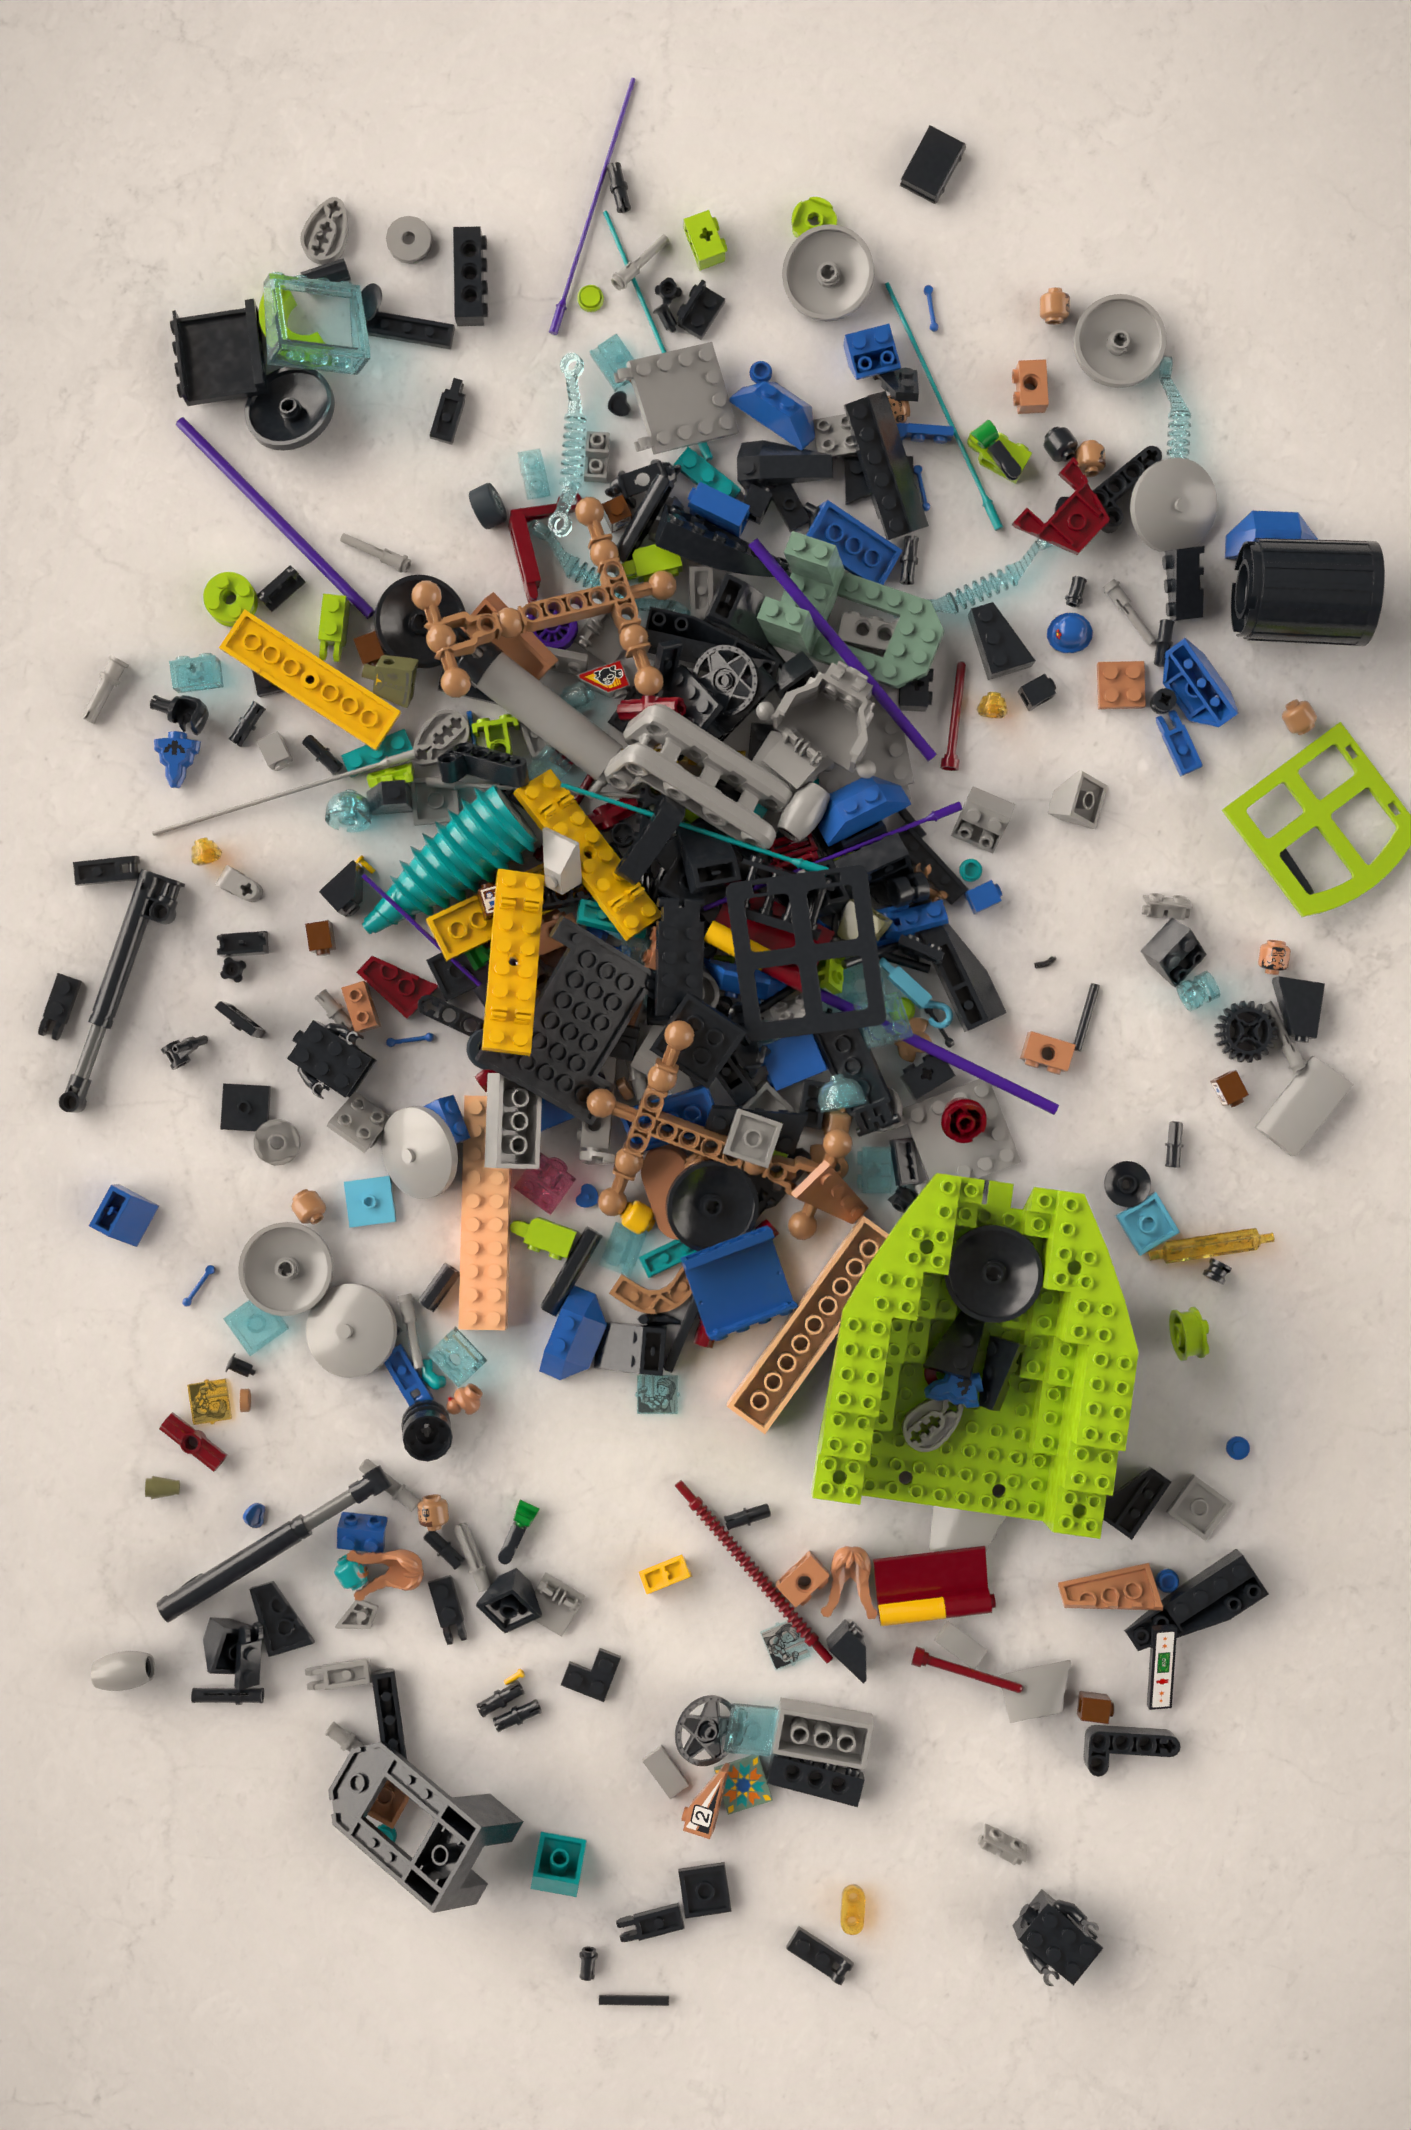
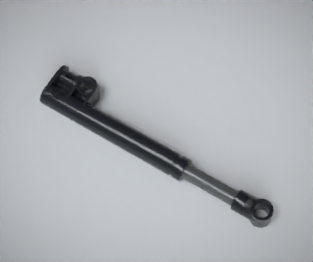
(149, 896)
(268, 1547)

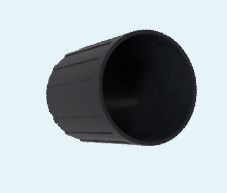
(1308, 591)

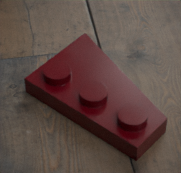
(396, 985)

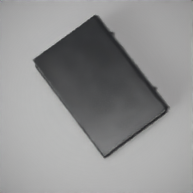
(932, 164)

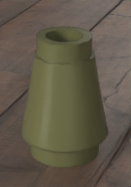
(161, 1487)

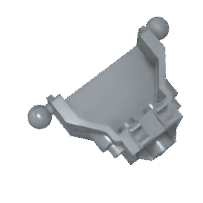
(830, 714)

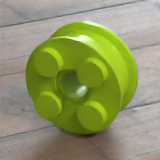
(220, 588)
(1188, 1333)

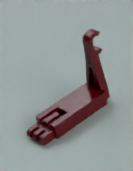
(523, 545)

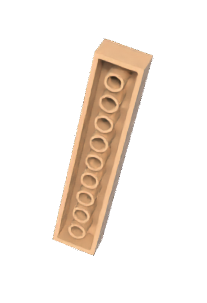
(483, 1230)
(806, 1330)

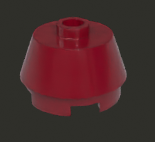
(963, 1119)

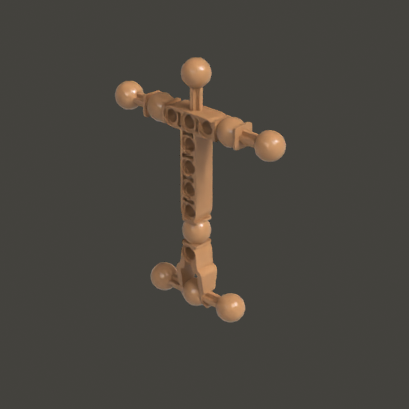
(511, 622)
(663, 1078)

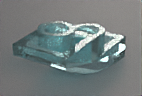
(533, 474)

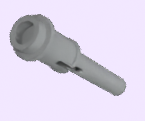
(632, 269)
(386, 556)
(1122, 602)
(1289, 1048)
(409, 1318)

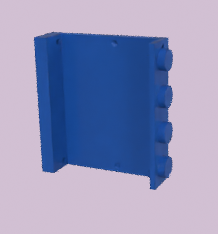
(738, 1283)

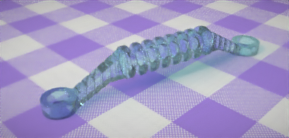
(1178, 413)
(573, 445)
(571, 566)
(1012, 574)

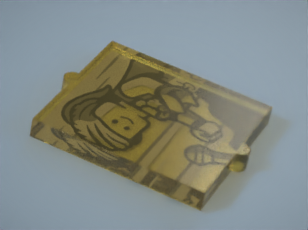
(209, 1401)

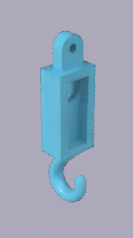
(916, 993)

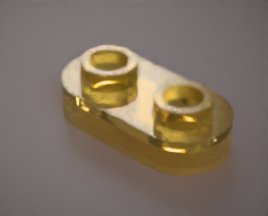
(852, 1908)

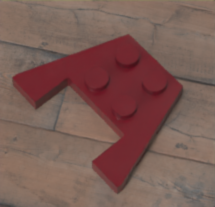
(1075, 521)

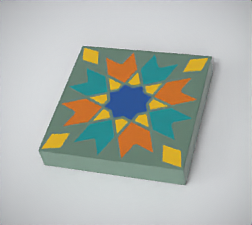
(745, 1784)

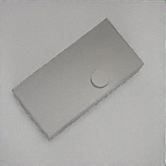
(511, 1125)
(822, 1733)

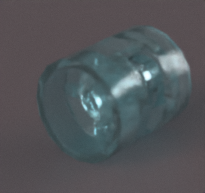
(1199, 990)

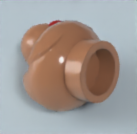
(465, 1398)

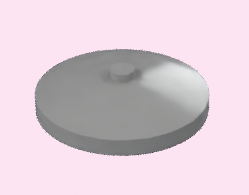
(828, 272)
(1119, 340)
(1173, 504)
(419, 1152)
(285, 1269)
(351, 1330)

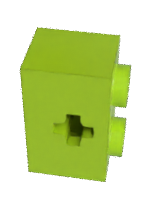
(705, 252)

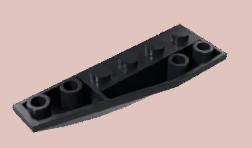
(708, 544)
(699, 637)
(963, 978)
(1203, 1600)

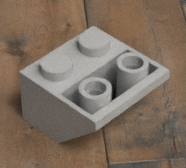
(983, 819)

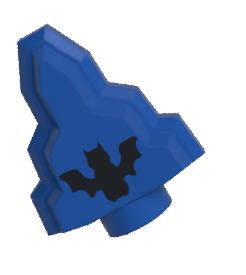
(176, 755)
(956, 1390)

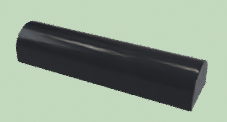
(644, 517)
(571, 1271)
(388, 1709)

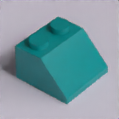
(558, 1864)

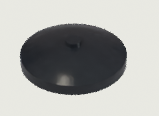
(293, 411)
(401, 624)
(711, 1204)
(994, 1273)

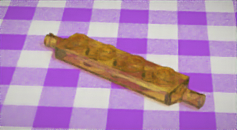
(1211, 1245)

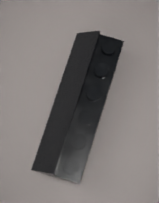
(885, 465)

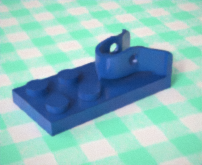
(859, 547)
(688, 1104)

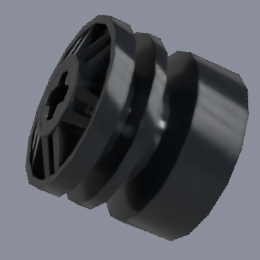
(429, 1442)

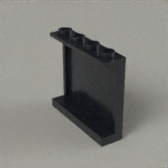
(219, 355)

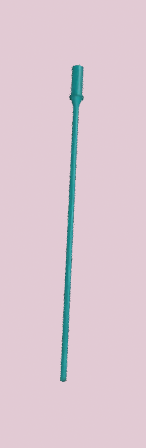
(704, 448)
(987, 503)
(800, 863)

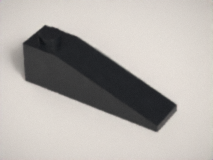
(780, 464)

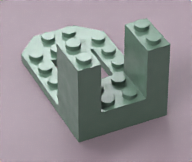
(822, 578)

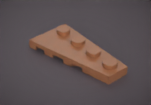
(830, 1194)
(1118, 1589)

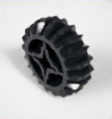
(1239, 1025)

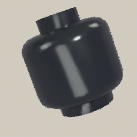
(1060, 444)

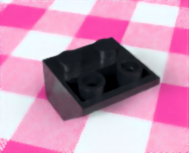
(834, 900)
(1174, 952)

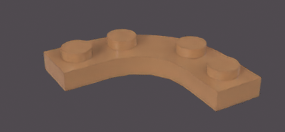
(652, 1301)

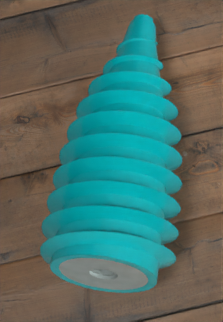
(457, 858)

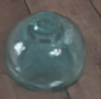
(349, 810)
(840, 1094)

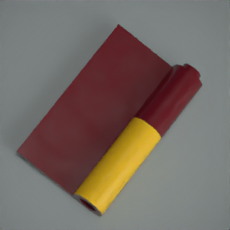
(762, 939)
(932, 1586)

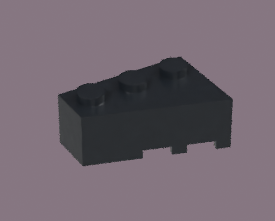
(1183, 583)

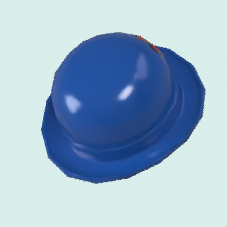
(1069, 633)

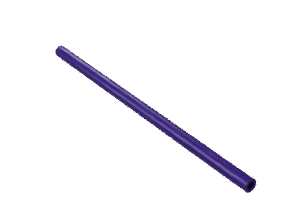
(301, 544)
(841, 648)
(957, 1061)

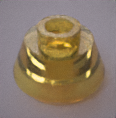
(992, 706)
(205, 852)

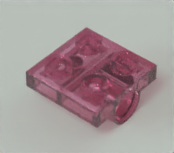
(547, 1184)

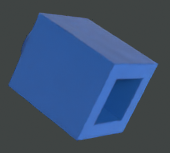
(983, 896)

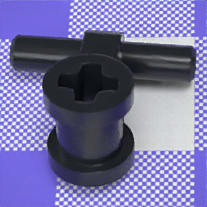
(178, 1051)

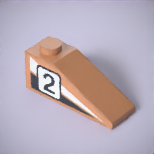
(703, 1811)

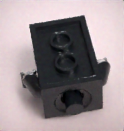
(331, 1057)
(1056, 1936)

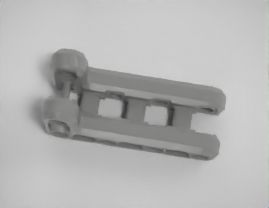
(698, 794)

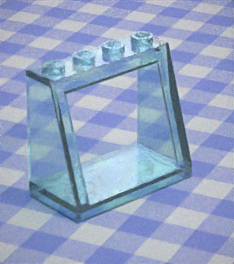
(314, 355)

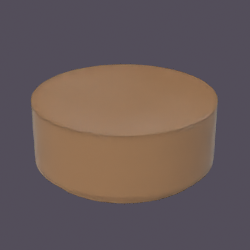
(625, 1088)
(245, 1400)

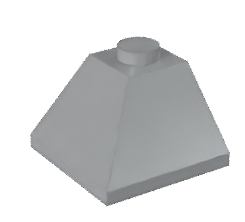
(1078, 800)
(561, 861)

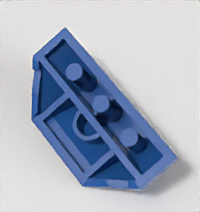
(778, 411)
(1266, 525)
(1197, 685)
(860, 806)
(727, 980)
(574, 1335)

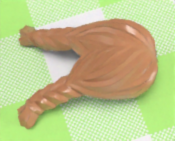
(851, 1563)
(404, 1570)

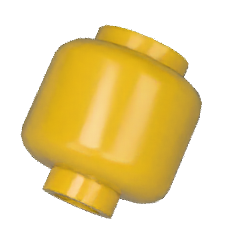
(638, 1217)

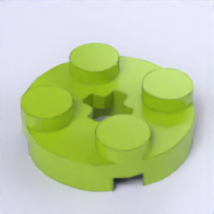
(809, 209)

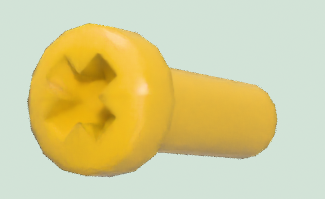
(366, 865)
(520, 1673)

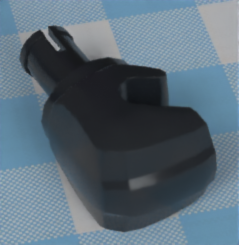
(183, 710)

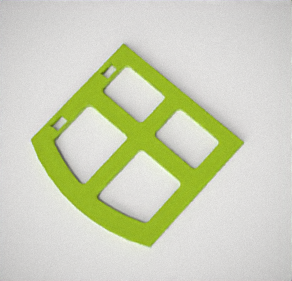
(1318, 814)

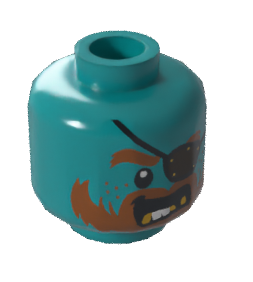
(350, 1573)

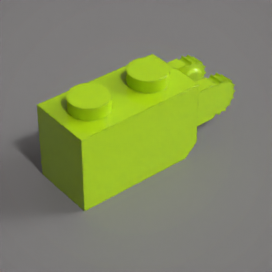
(1018, 452)
(649, 561)
(333, 625)
(546, 1236)

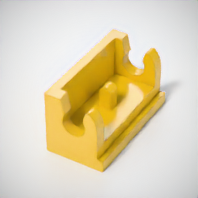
(665, 1574)

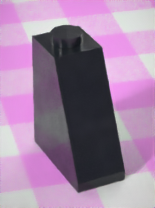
(390, 797)
(1299, 1006)

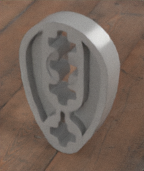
(312, 232)
(434, 727)
(937, 1434)

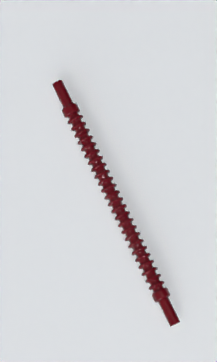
(811, 1638)

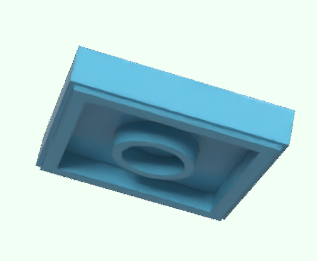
(370, 1201)
(1147, 1224)

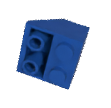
(871, 352)
(124, 1215)

